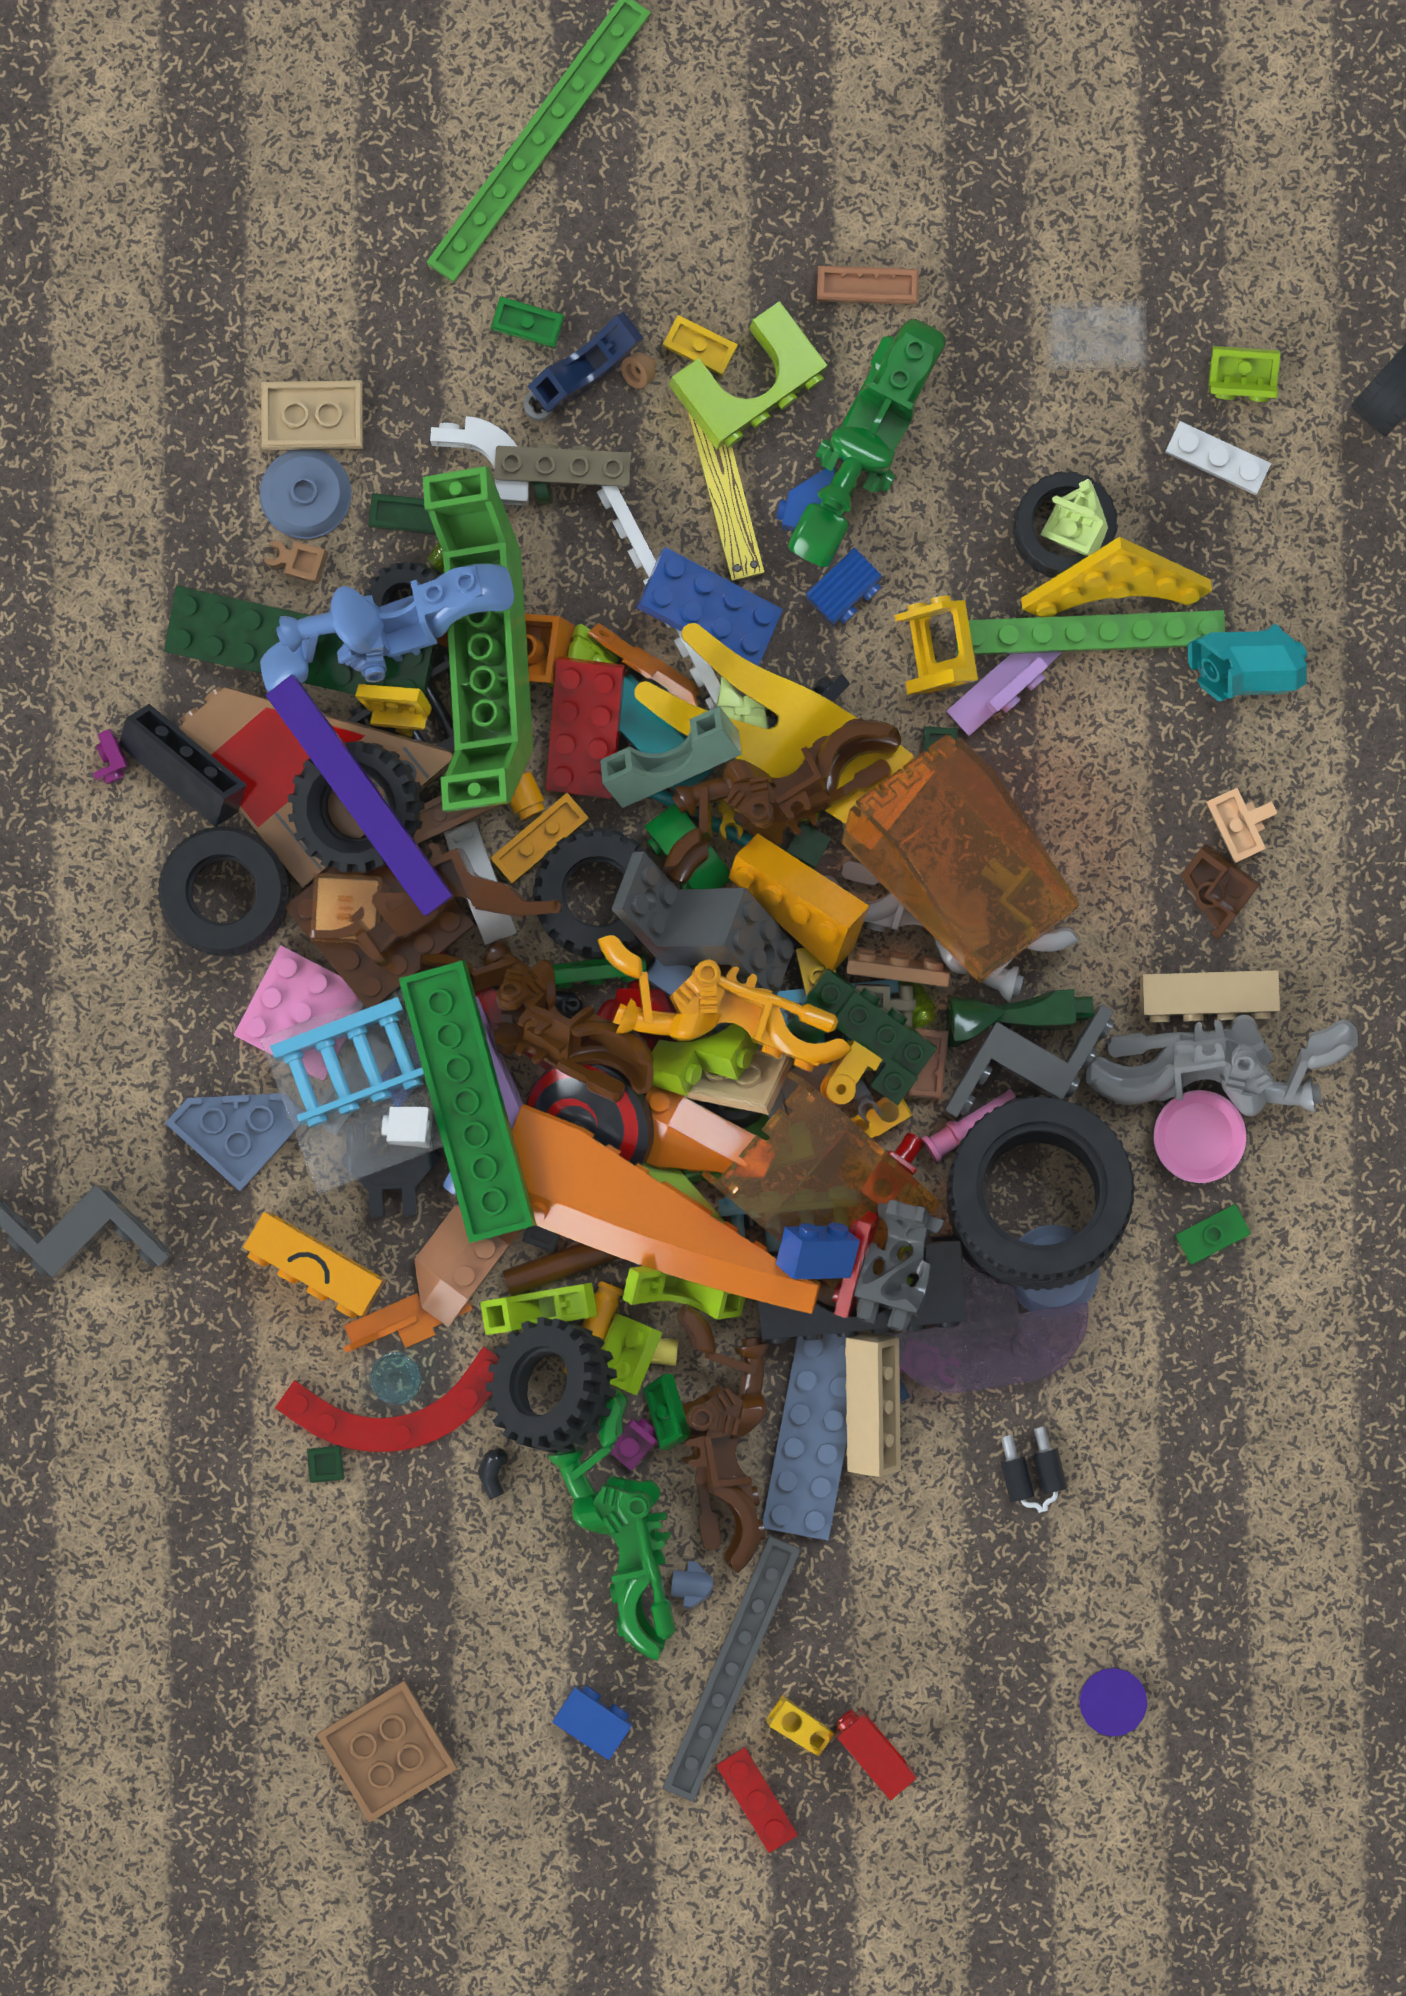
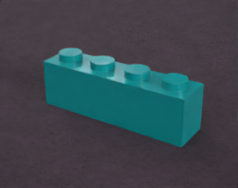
(648, 731)

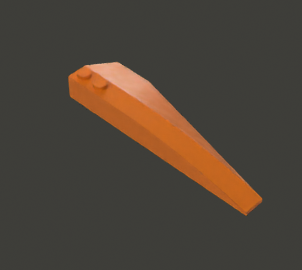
(623, 1211)

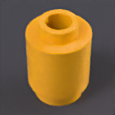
(527, 798)

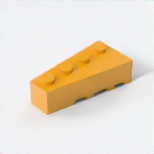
(800, 900)

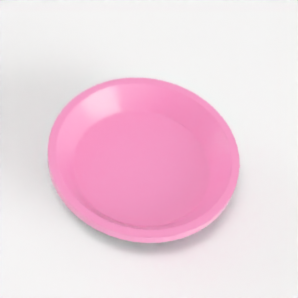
(1199, 1136)

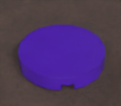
(1113, 1701)

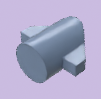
(692, 1585)

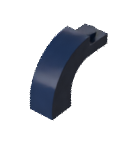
(586, 366)

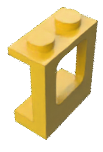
(948, 673)

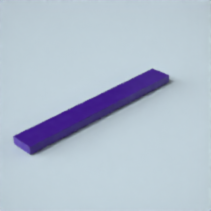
(359, 795)

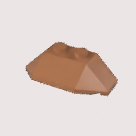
(453, 1269)

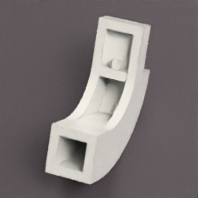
(484, 438)
(467, 837)

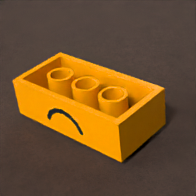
(313, 1263)

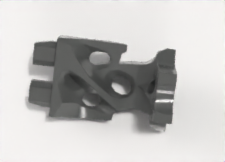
(906, 1227)

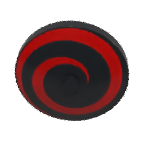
(621, 1124)

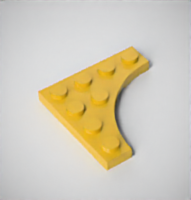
(1117, 572)

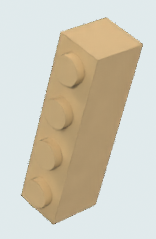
(1208, 994)
(873, 1404)

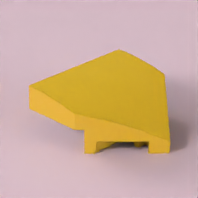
(395, 707)

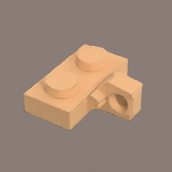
(1240, 823)

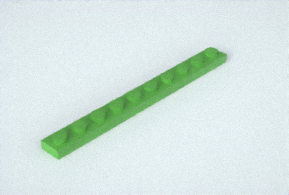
(538, 139)

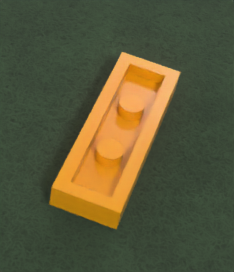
(538, 837)

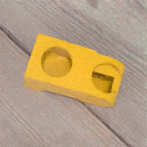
(845, 1072)
(891, 1116)
(799, 1726)

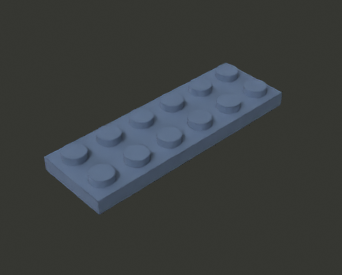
(810, 1441)

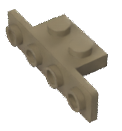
(562, 466)

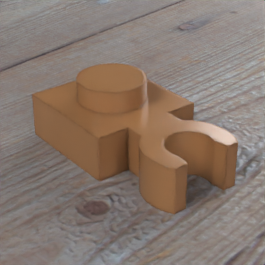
(301, 562)

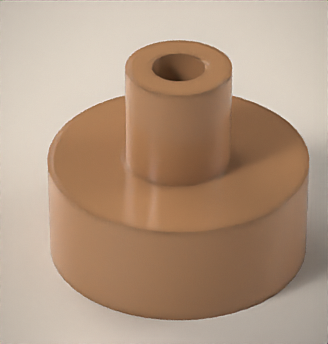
(638, 370)

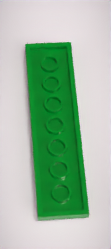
(467, 1101)

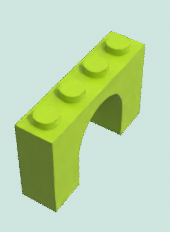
(727, 416)

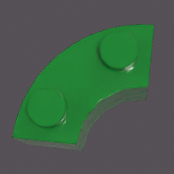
(667, 830)

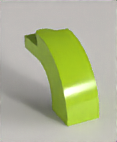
(560, 1303)

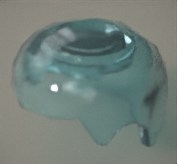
(395, 1389)

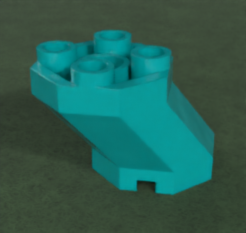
(1248, 662)

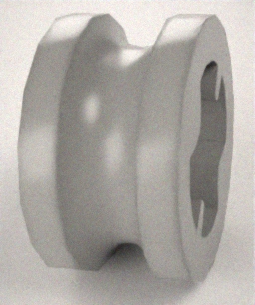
(530, 409)

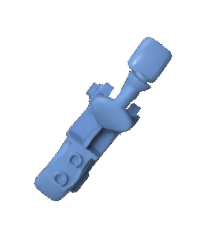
(386, 630)

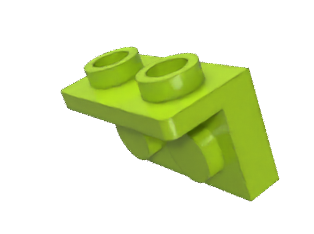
(632, 1350)

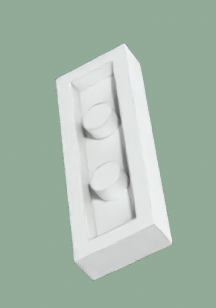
(1217, 458)

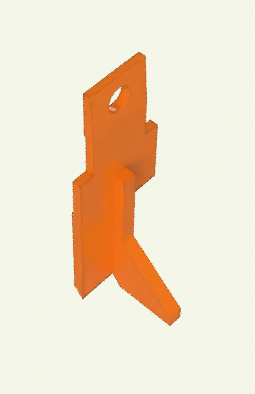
(647, 665)
(406, 1316)

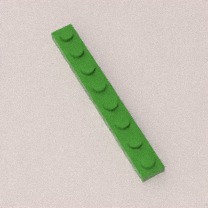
(1092, 632)

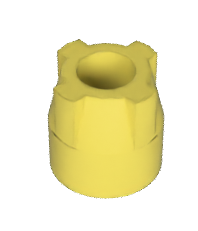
(666, 1352)

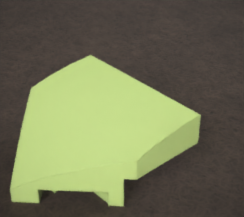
(1077, 521)

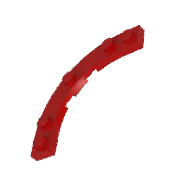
(395, 1432)

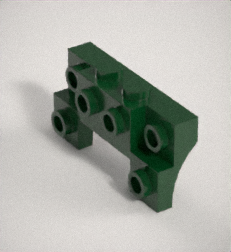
(873, 1027)

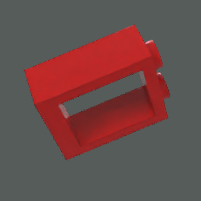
(874, 1753)

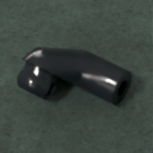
(568, 1003)

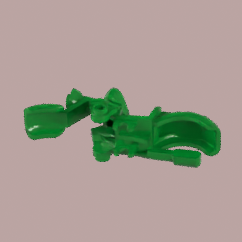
(868, 436)
(624, 1514)

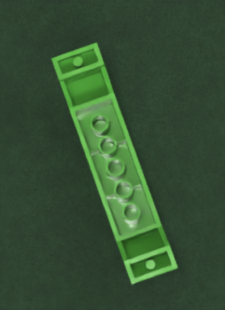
(484, 647)

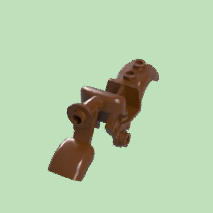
(775, 804)
(535, 1026)
(716, 1426)

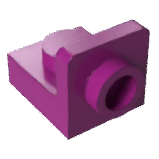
(111, 752)
(634, 1442)

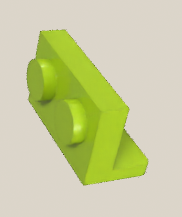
(1244, 373)

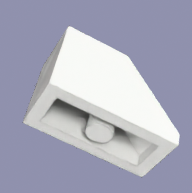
(408, 1126)

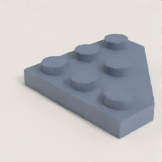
(234, 1132)

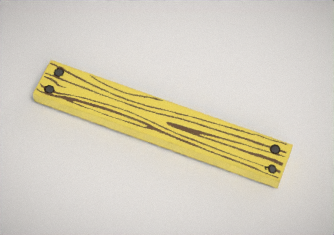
(729, 507)

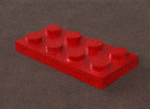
(583, 724)

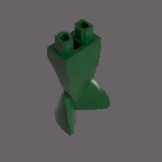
(1048, 1011)

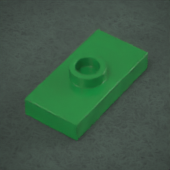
(527, 322)
(1212, 1234)
(666, 1412)

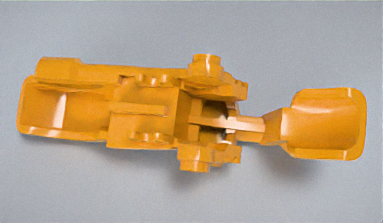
(715, 999)

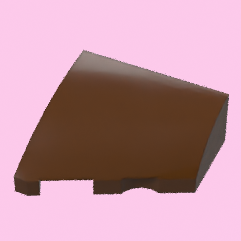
(1210, 879)

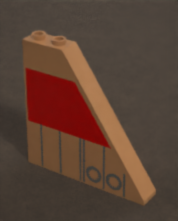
(261, 750)

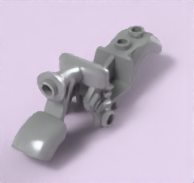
(892, 914)
(1229, 1056)

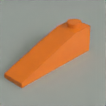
(546, 641)
(692, 1135)

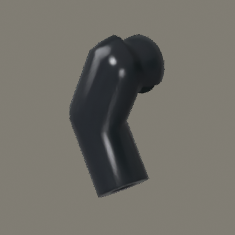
(489, 1470)

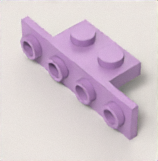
(1000, 689)

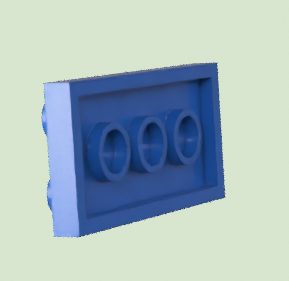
(688, 593)

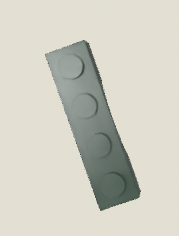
(637, 774)

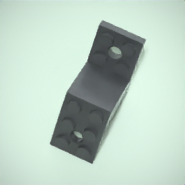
(702, 924)
(1029, 1062)
(80, 1231)

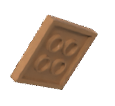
(387, 1751)

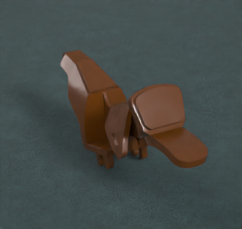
(404, 918)

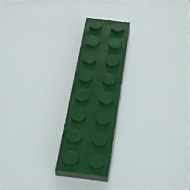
(242, 631)

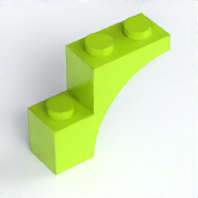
(680, 1064)

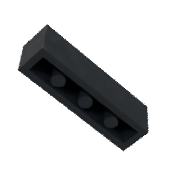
(182, 765)

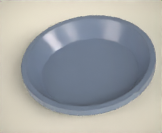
(305, 493)
(1076, 1293)

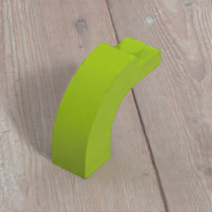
(651, 1285)

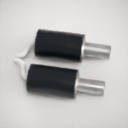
(1048, 1468)

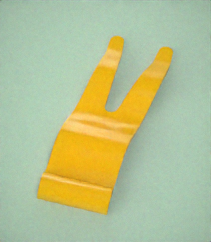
(800, 713)

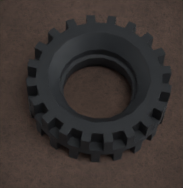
(314, 822)
(584, 1393)

